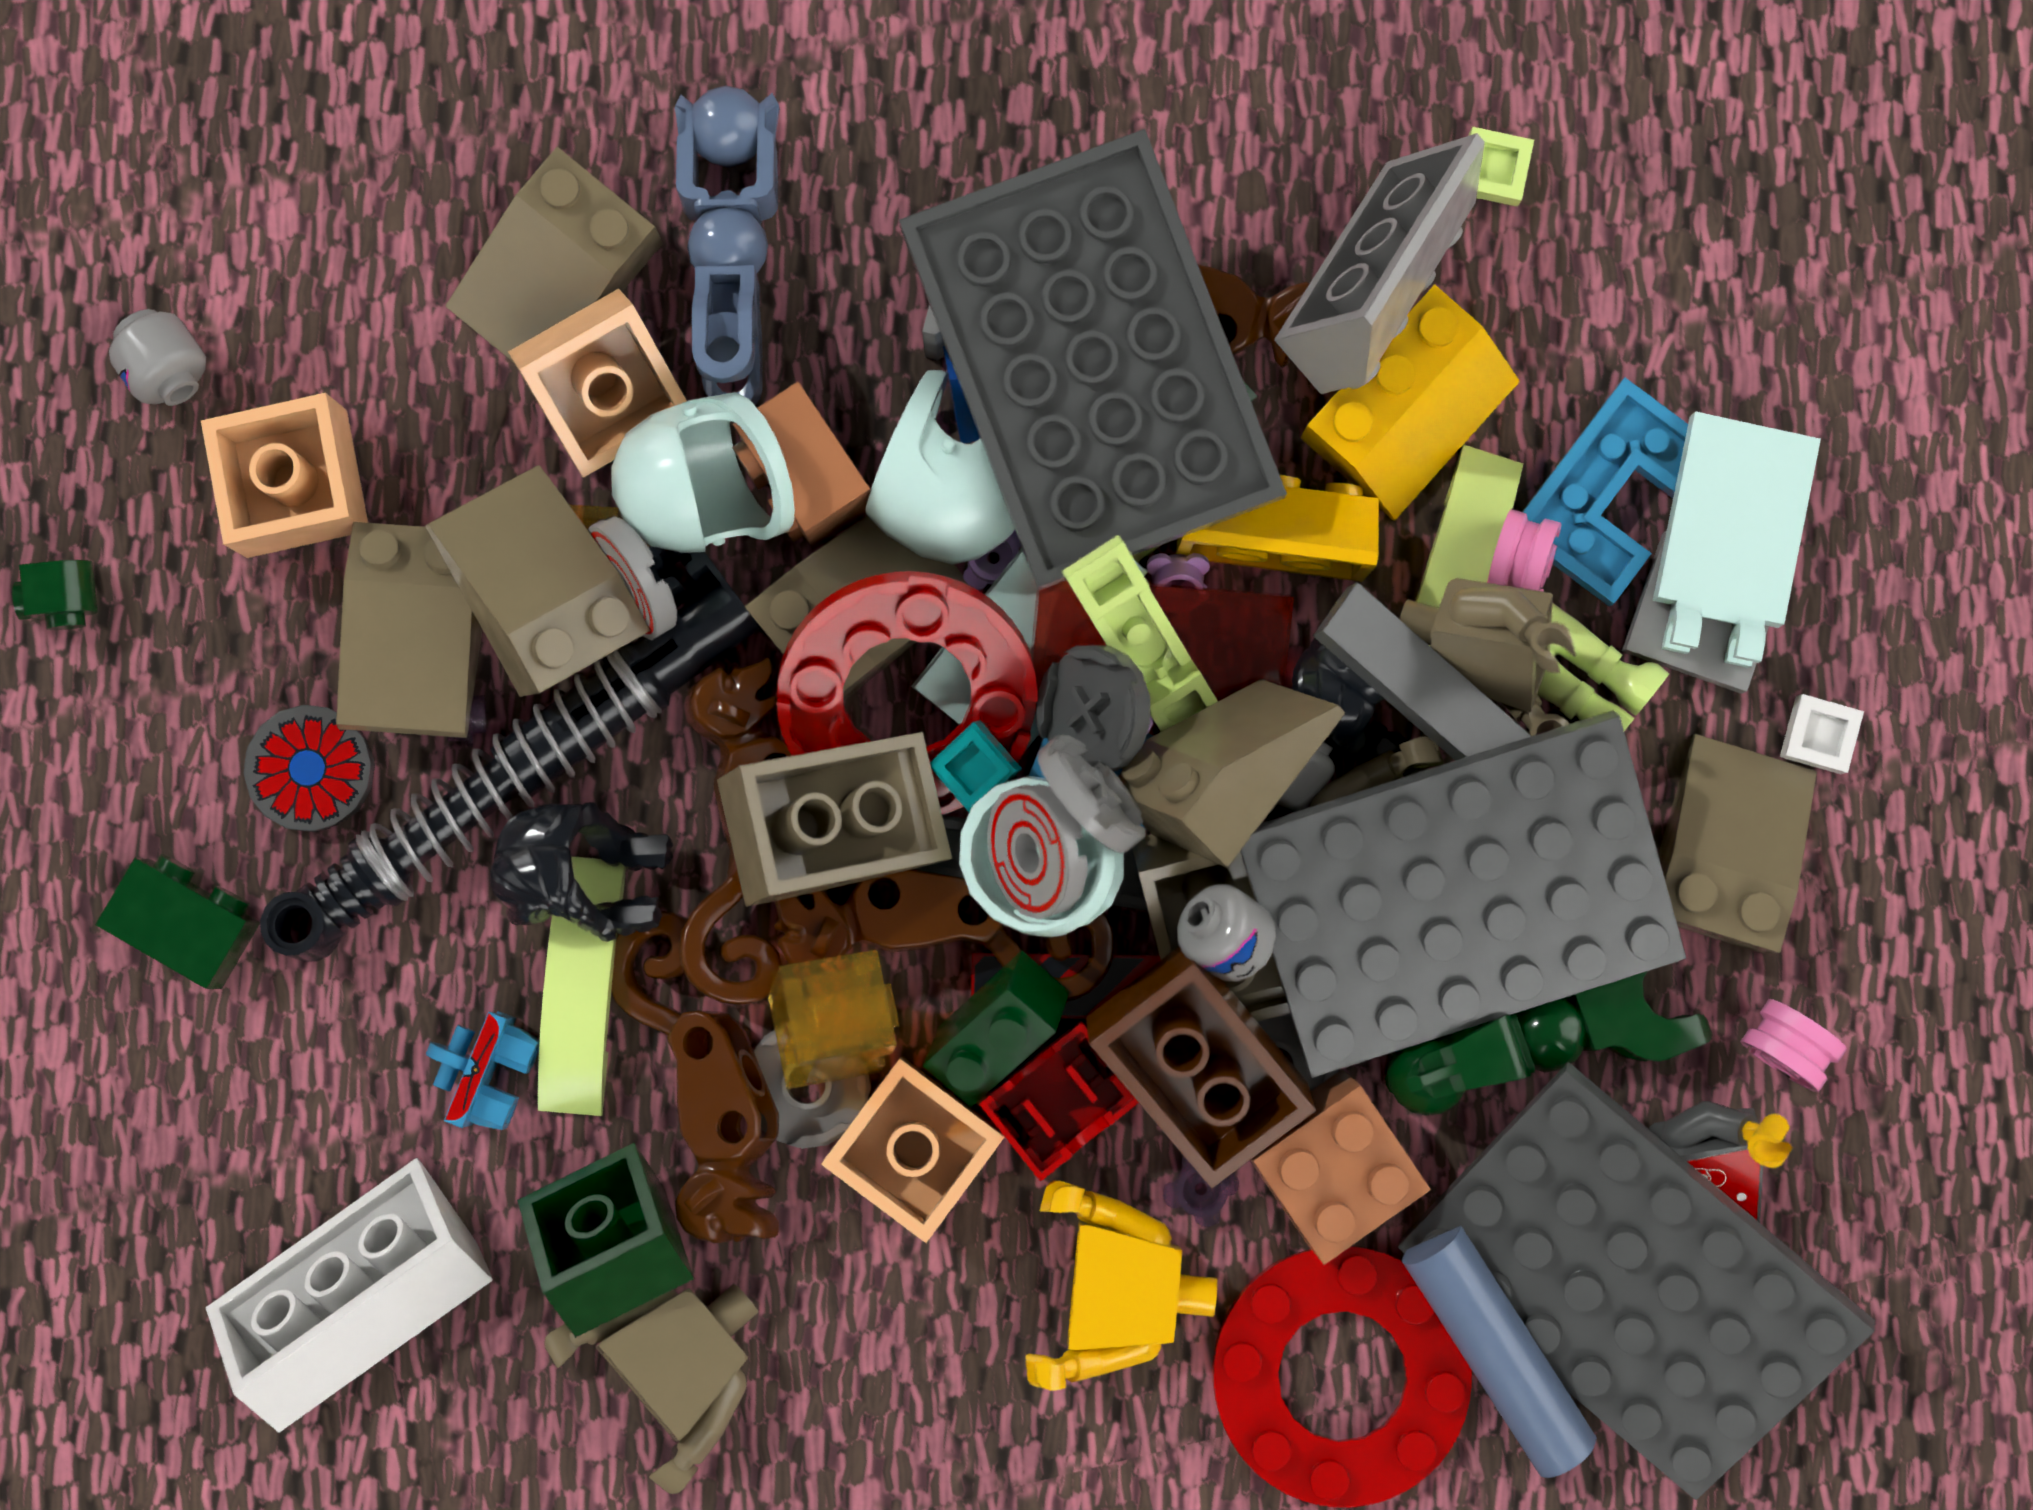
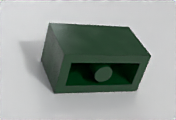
(178, 921)
(996, 1029)

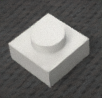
(1821, 734)

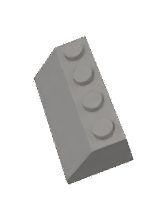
(1382, 264)

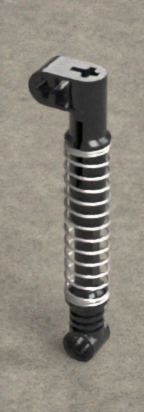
(525, 762)

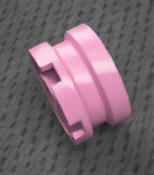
(1524, 552)
(1794, 1045)

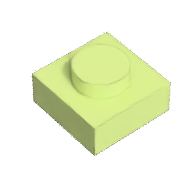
(1503, 166)

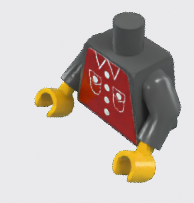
(1728, 1147)

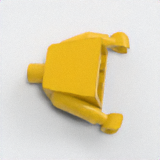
(1121, 1290)

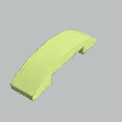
(1471, 522)
(1134, 623)
(578, 1002)

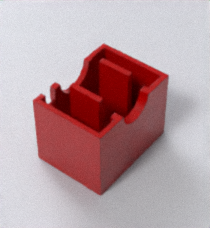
(1058, 1102)

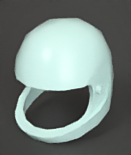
(683, 481)
(936, 490)
(1100, 887)

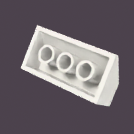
(346, 1296)

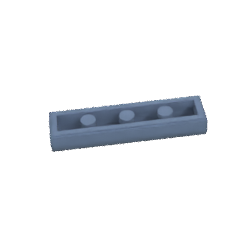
(1501, 1352)

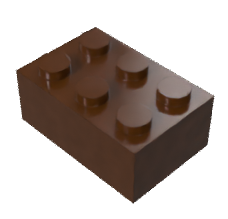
(1199, 1065)

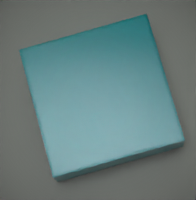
(974, 764)

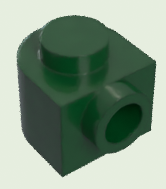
(56, 592)

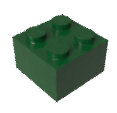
(604, 1240)

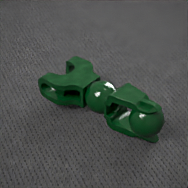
(1542, 1038)

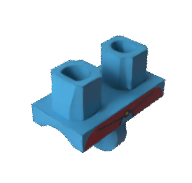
(474, 1098)

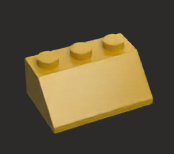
(1419, 407)
(1304, 533)

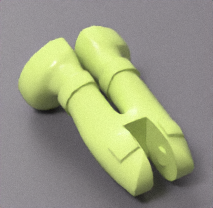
(1629, 682)

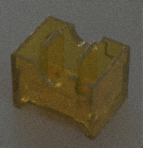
(832, 1018)

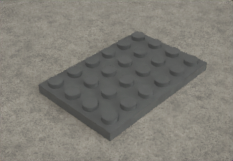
(1092, 357)
(1463, 893)
(1645, 1282)

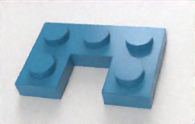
(1623, 436)

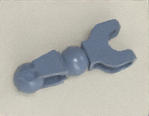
(727, 238)

